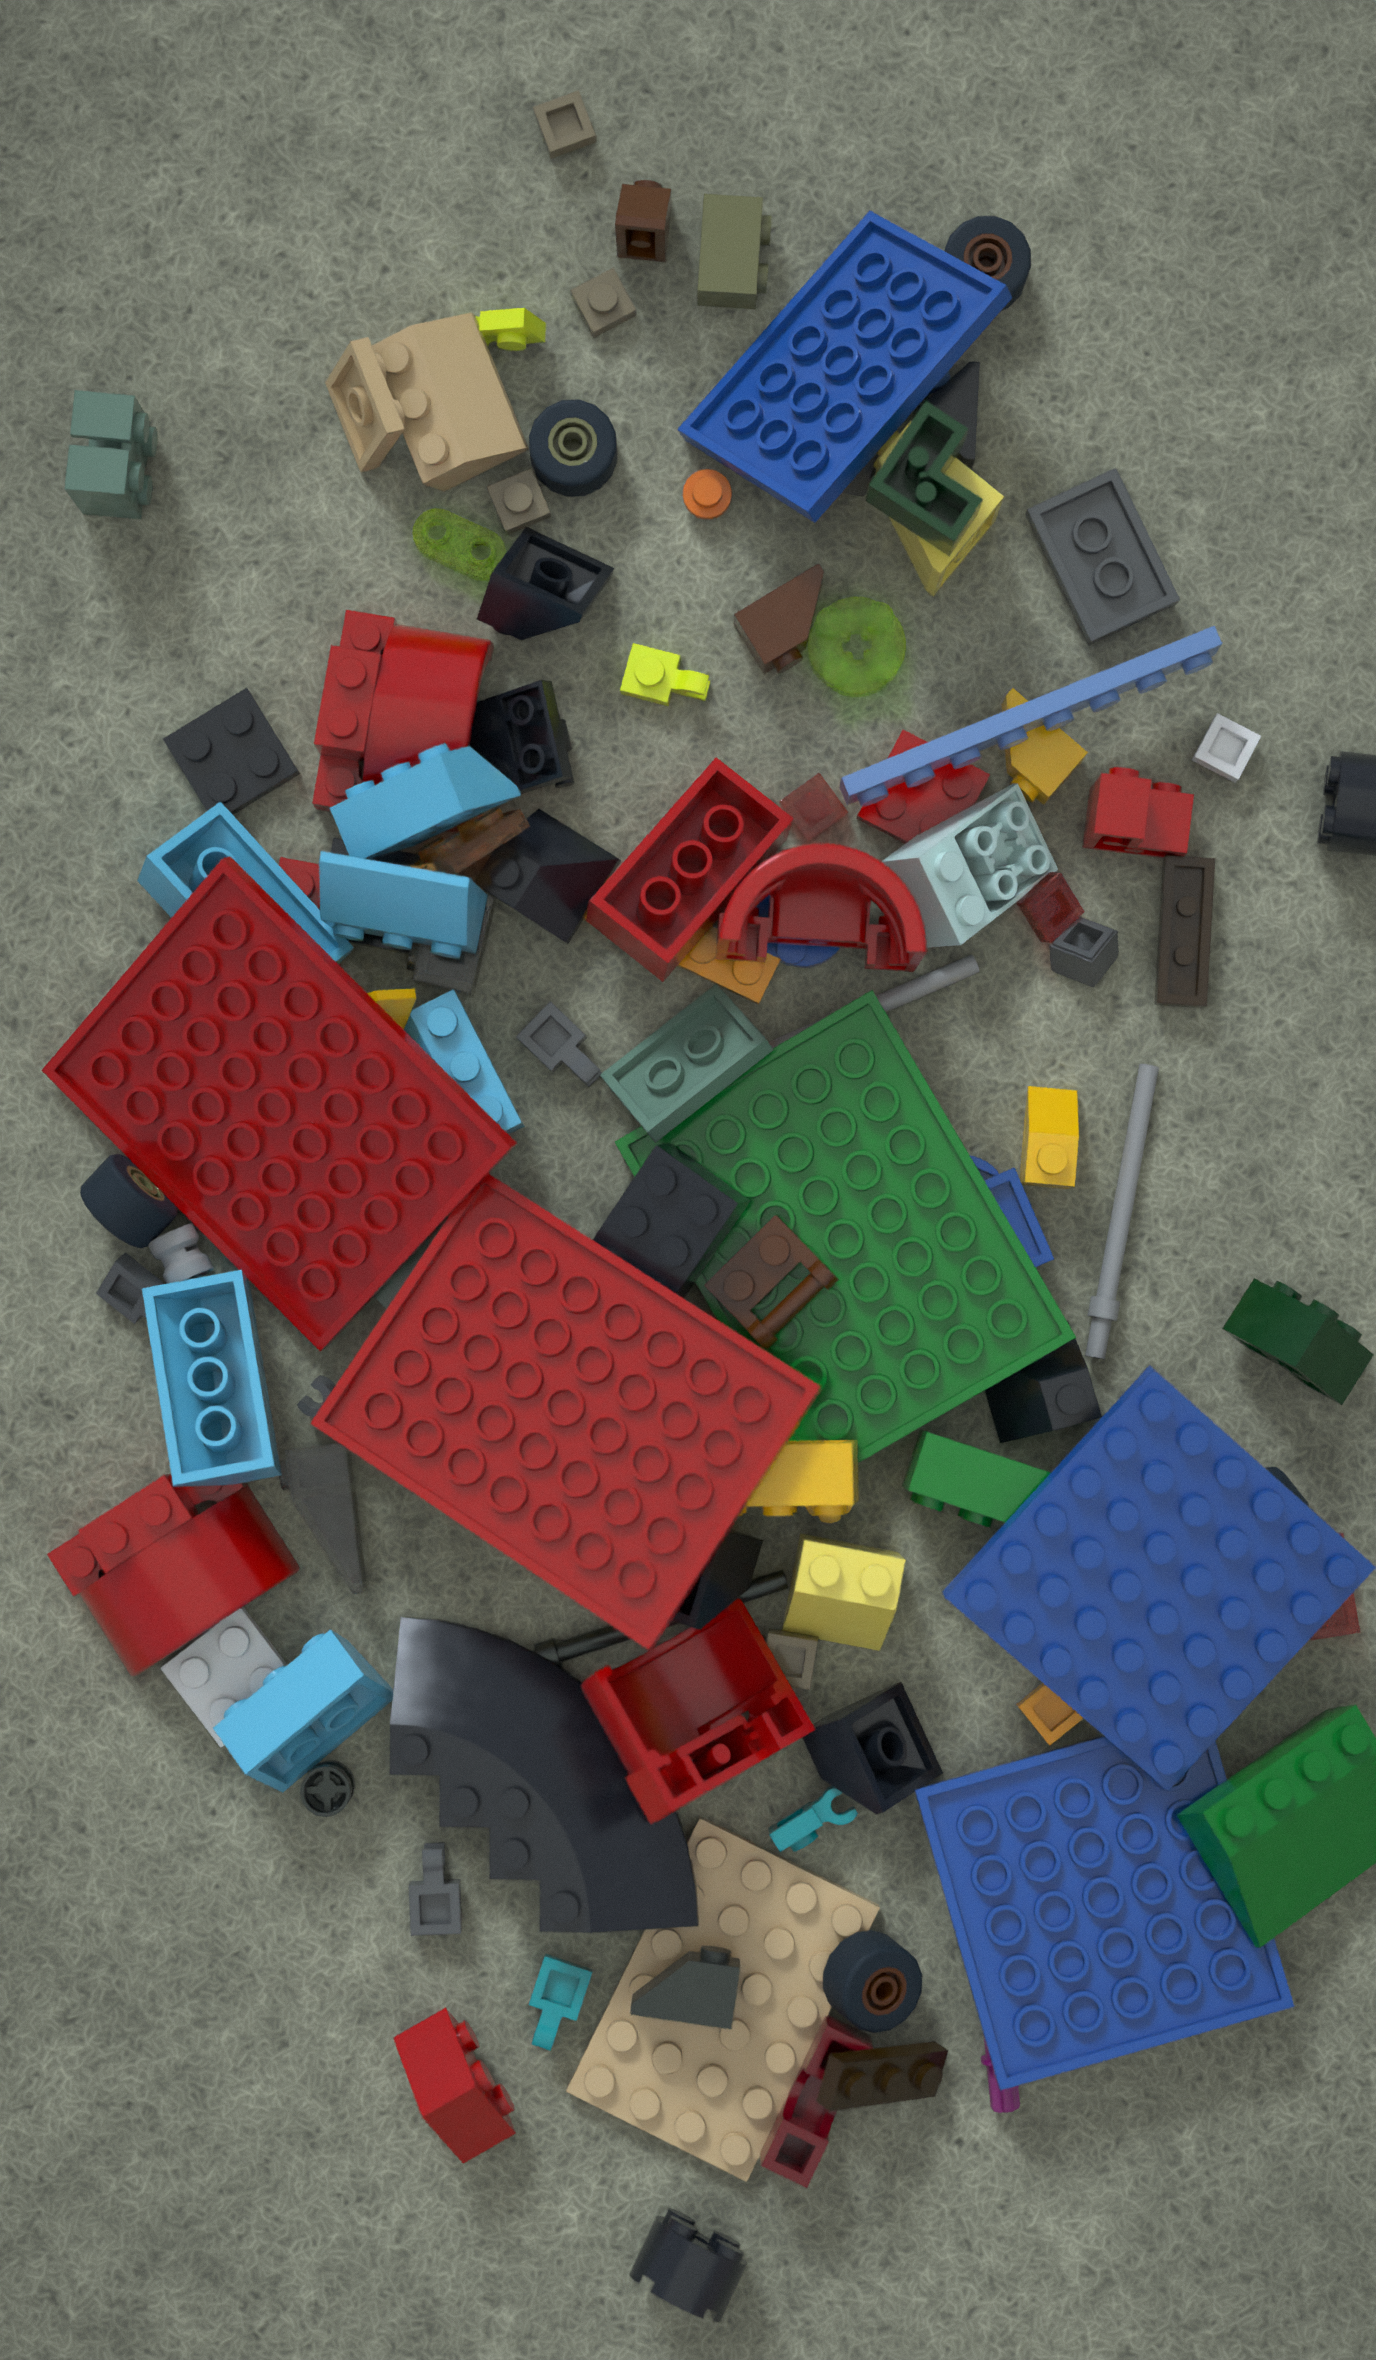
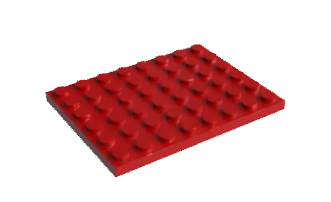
(277, 1104)
(566, 1409)

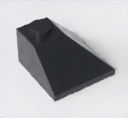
(541, 587)
(548, 874)
(1044, 1396)
(722, 1580)
(874, 1750)

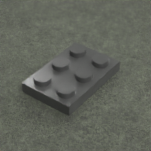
(1102, 556)

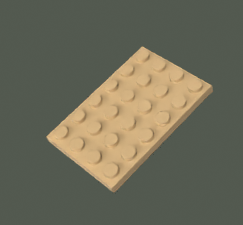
(713, 2085)

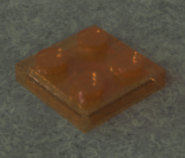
(473, 842)

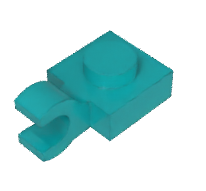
(800, 1826)
(559, 1994)

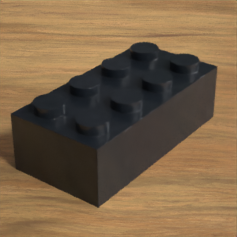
(671, 1219)

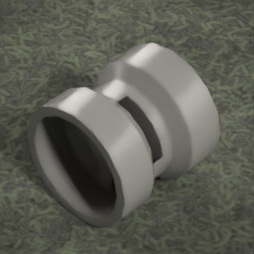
(180, 1254)

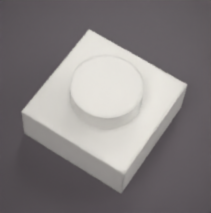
(1226, 748)

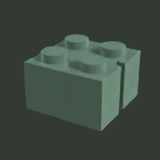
(110, 471)

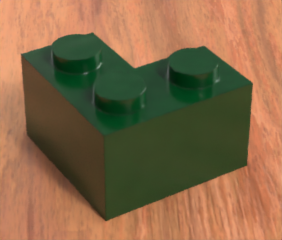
(914, 482)
(1300, 1338)

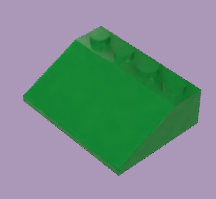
(1292, 1823)

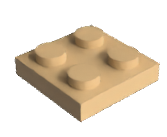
(365, 404)

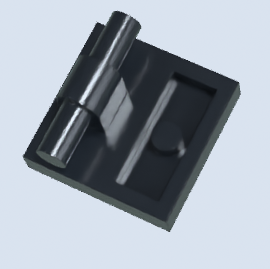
(524, 737)

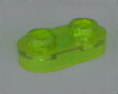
(458, 543)

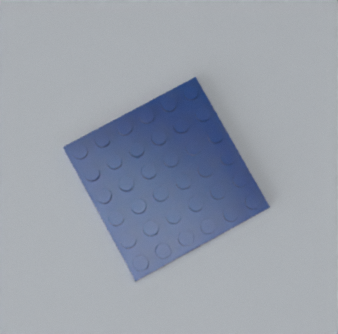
(1158, 1578)
(1090, 1910)

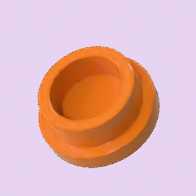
(707, 494)

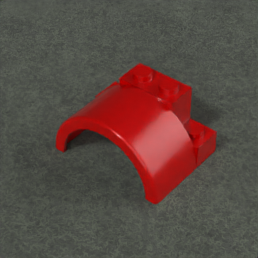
(393, 702)
(824, 900)
(172, 1567)
(682, 1708)

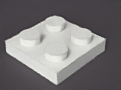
(223, 1668)

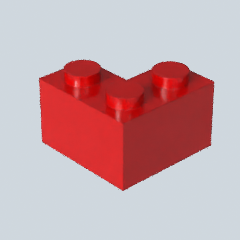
(1134, 818)
(453, 2087)

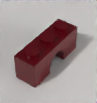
(803, 2124)

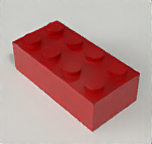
(688, 869)

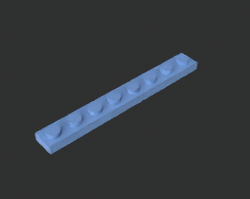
(1050, 710)

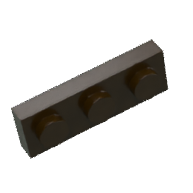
(1184, 931)
(882, 2075)

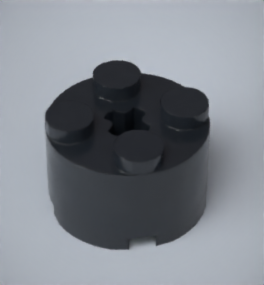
(1351, 818)
(688, 2266)

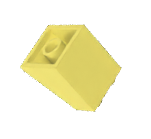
(929, 562)
(843, 1591)

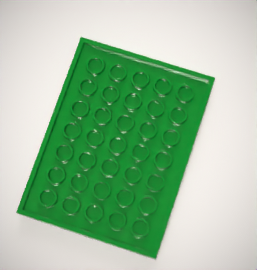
(882, 1190)

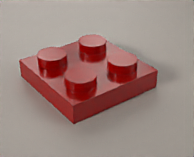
(921, 807)

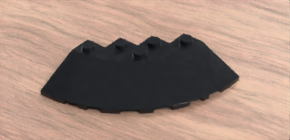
(540, 1772)

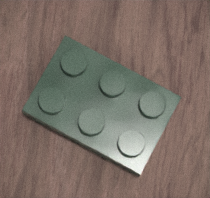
(686, 1062)

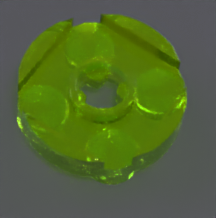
(838, 667)

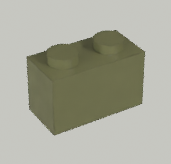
(730, 251)

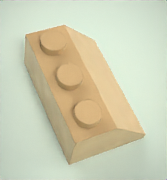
(450, 400)

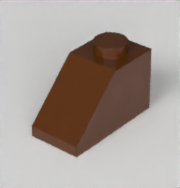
(643, 221)
(780, 622)

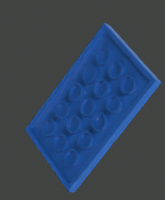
(844, 364)

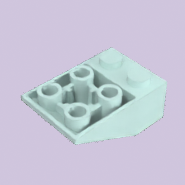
(973, 866)

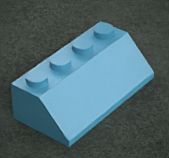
(189, 856)
(211, 1381)

